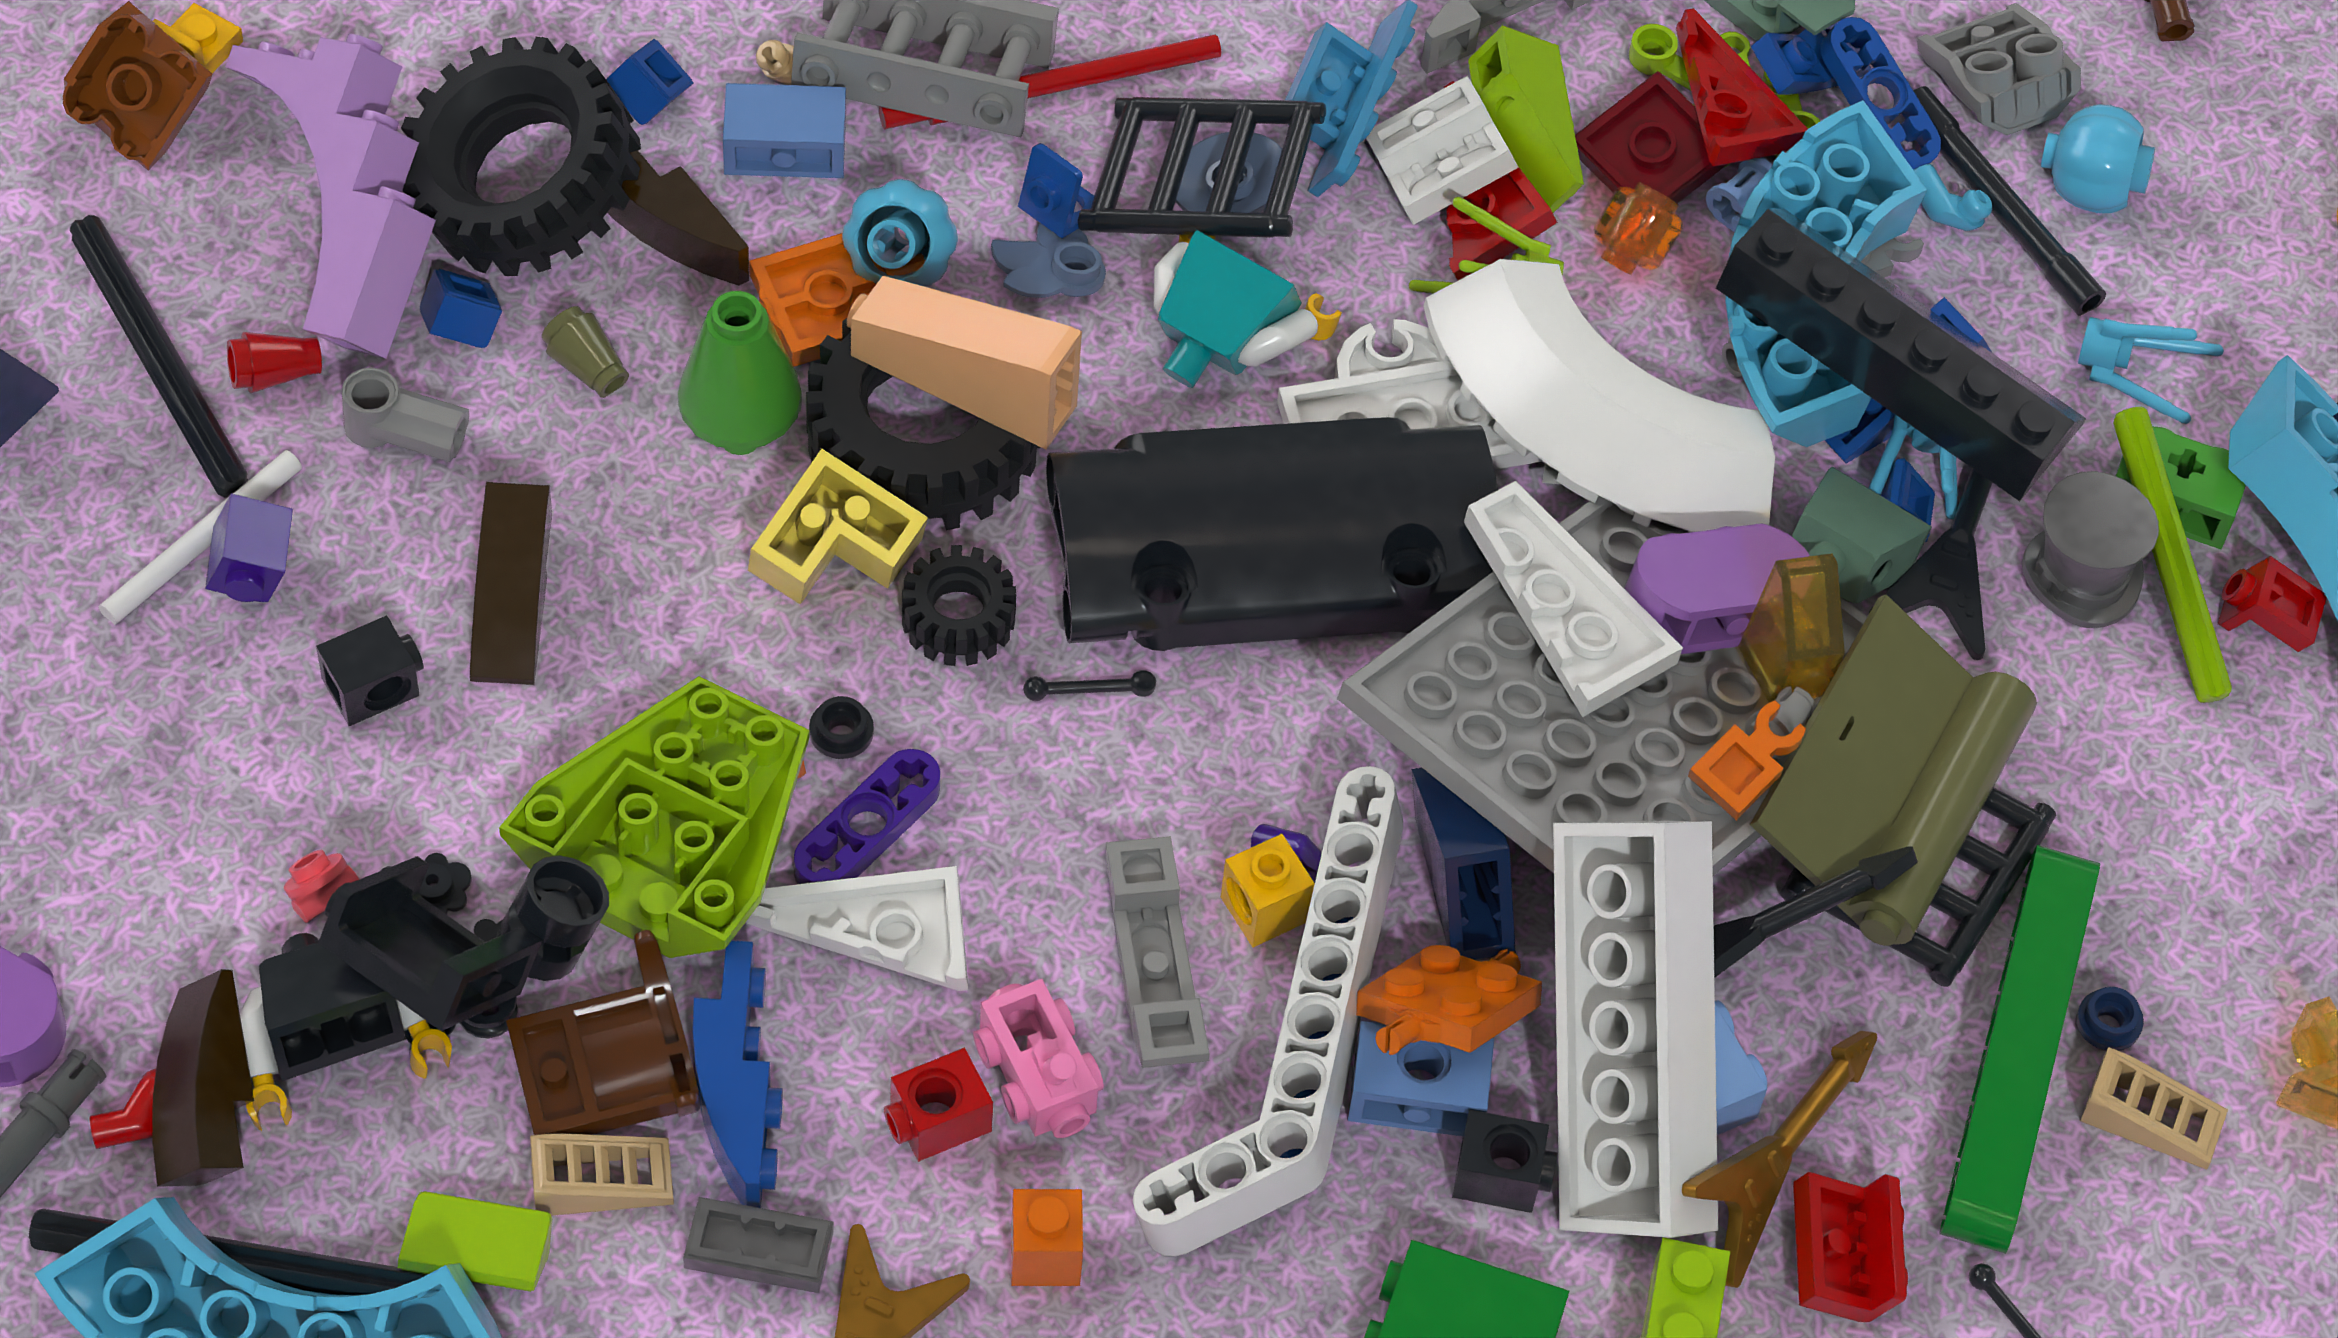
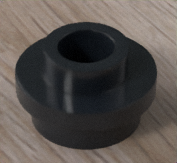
(838, 712)

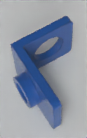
(1052, 191)

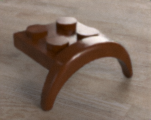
(607, 1057)

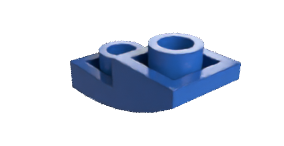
(1796, 61)

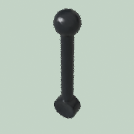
(1141, 684)
(1983, 1278)

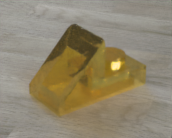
(2315, 1047)

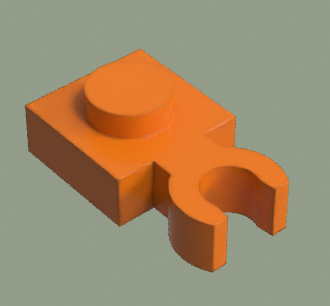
(1742, 765)

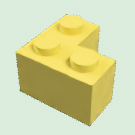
(840, 515)

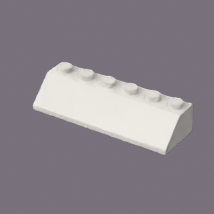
(1635, 1025)

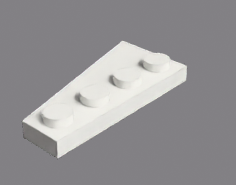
(1572, 606)

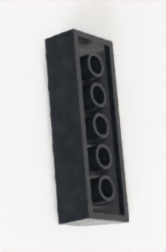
(1898, 351)

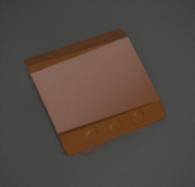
(134, 85)

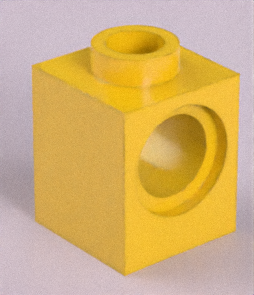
(1267, 890)

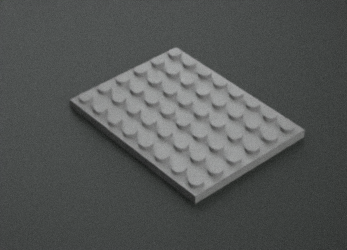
(1500, 731)

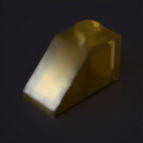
(1796, 627)

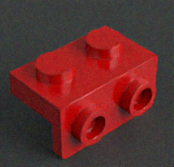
(1849, 1246)

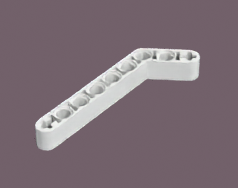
(1298, 1061)

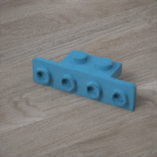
(1349, 85)

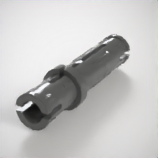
(46, 1115)

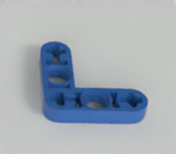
(1886, 72)

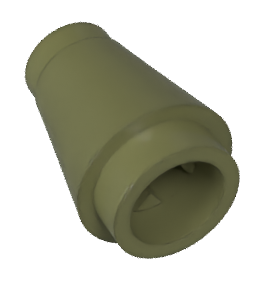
(584, 350)

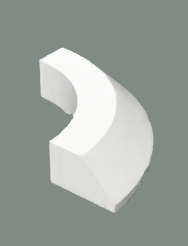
(1594, 411)

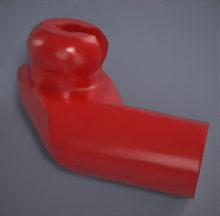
(130, 1123)

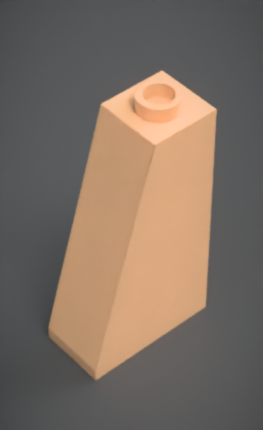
(972, 355)

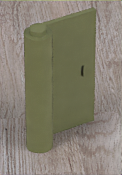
(1904, 773)

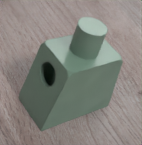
(1864, 533)

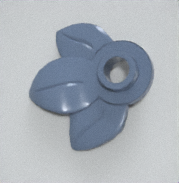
(1050, 265)

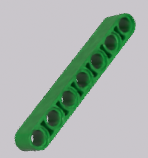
(2020, 1050)

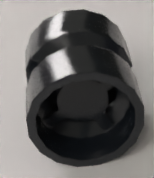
(563, 908)

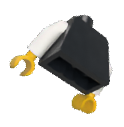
(319, 1014)

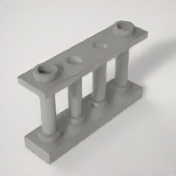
(942, 90)

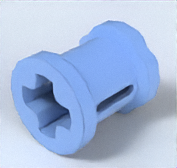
(1731, 197)

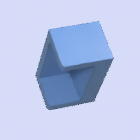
(784, 130)

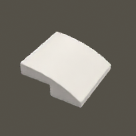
(1440, 150)

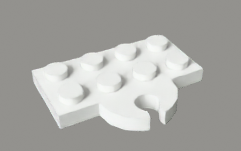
(1404, 387)

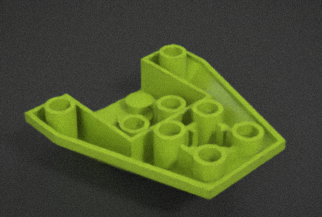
(672, 815)

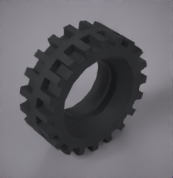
(484, 106)
(931, 478)

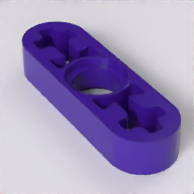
(870, 796)

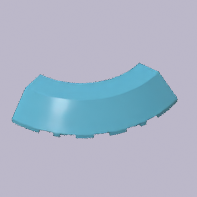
(1859, 195)
(2289, 459)
(167, 1280)

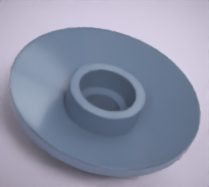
(1254, 181)

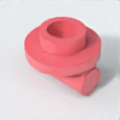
(314, 882)

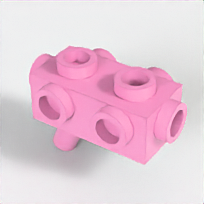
(1049, 1080)

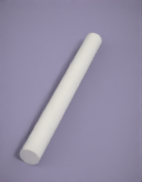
(193, 542)

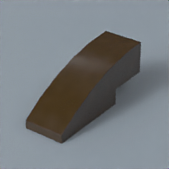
(682, 223)
(510, 583)
(200, 1084)

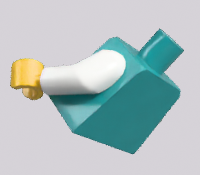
(1229, 310)

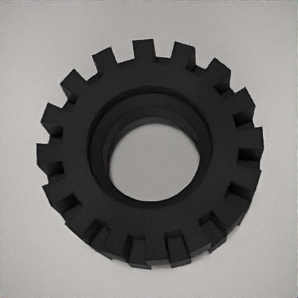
(952, 635)

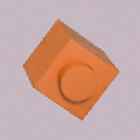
(1046, 1237)

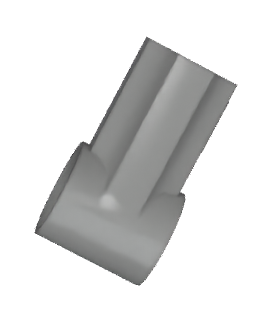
(400, 416)

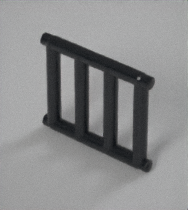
(1217, 218)
(1973, 914)

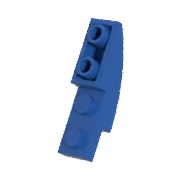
(733, 1082)

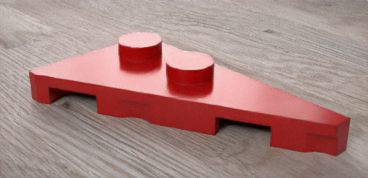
(1733, 105)
(1511, 201)

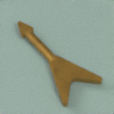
(1755, 1175)
(875, 1311)

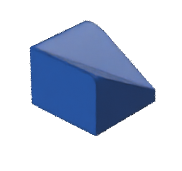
(649, 81)
(460, 308)

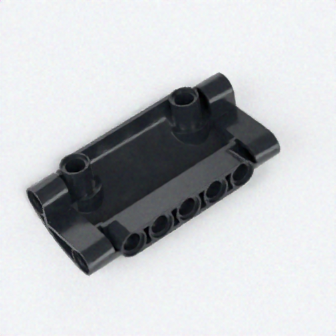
(1267, 531)

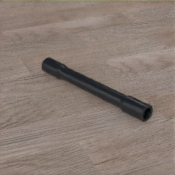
(2060, 267)

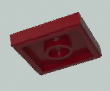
(1648, 139)

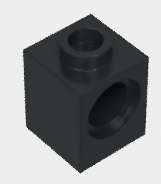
(370, 669)
(1498, 1136)

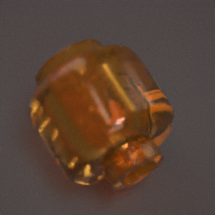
(1638, 228)

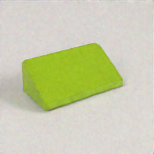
(488, 1239)

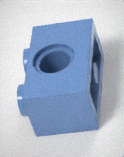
(1391, 1097)

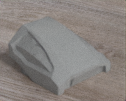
(2005, 68)

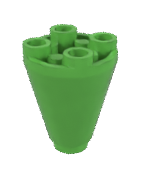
(739, 378)

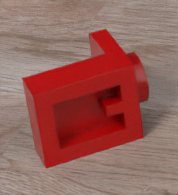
(2275, 601)

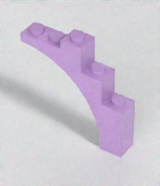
(361, 163)

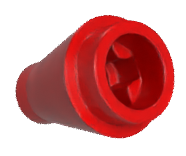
(269, 360)

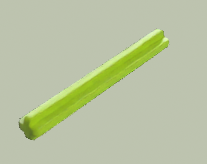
(2174, 557)

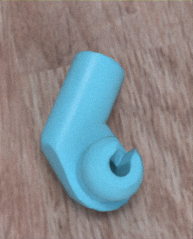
(1950, 209)

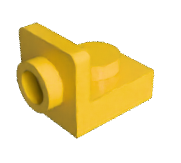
(204, 35)

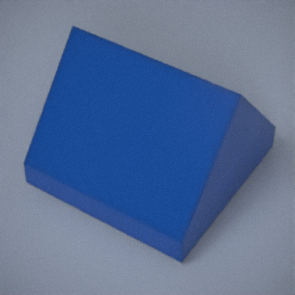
(1909, 491)

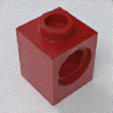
(945, 1081)

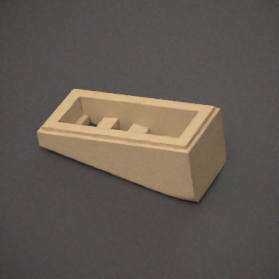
(2126, 1121)
(585, 1197)

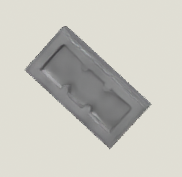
(758, 1244)

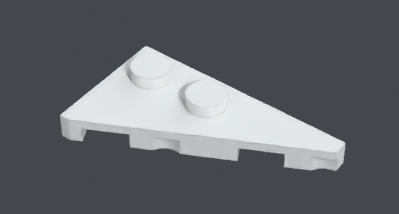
(889, 920)

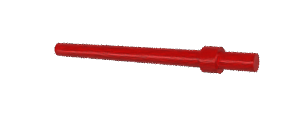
(1092, 73)

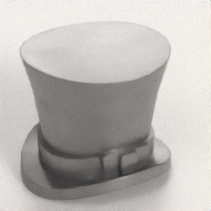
(2091, 549)

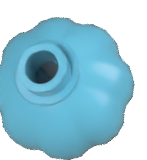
(2099, 159)
(915, 211)

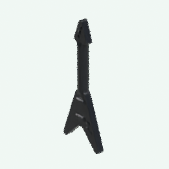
(1949, 571)
(1742, 935)

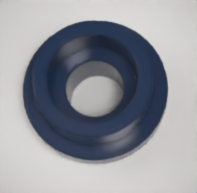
(2114, 1003)

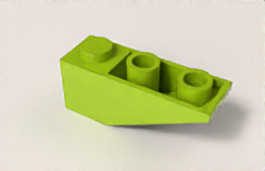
(1529, 104)

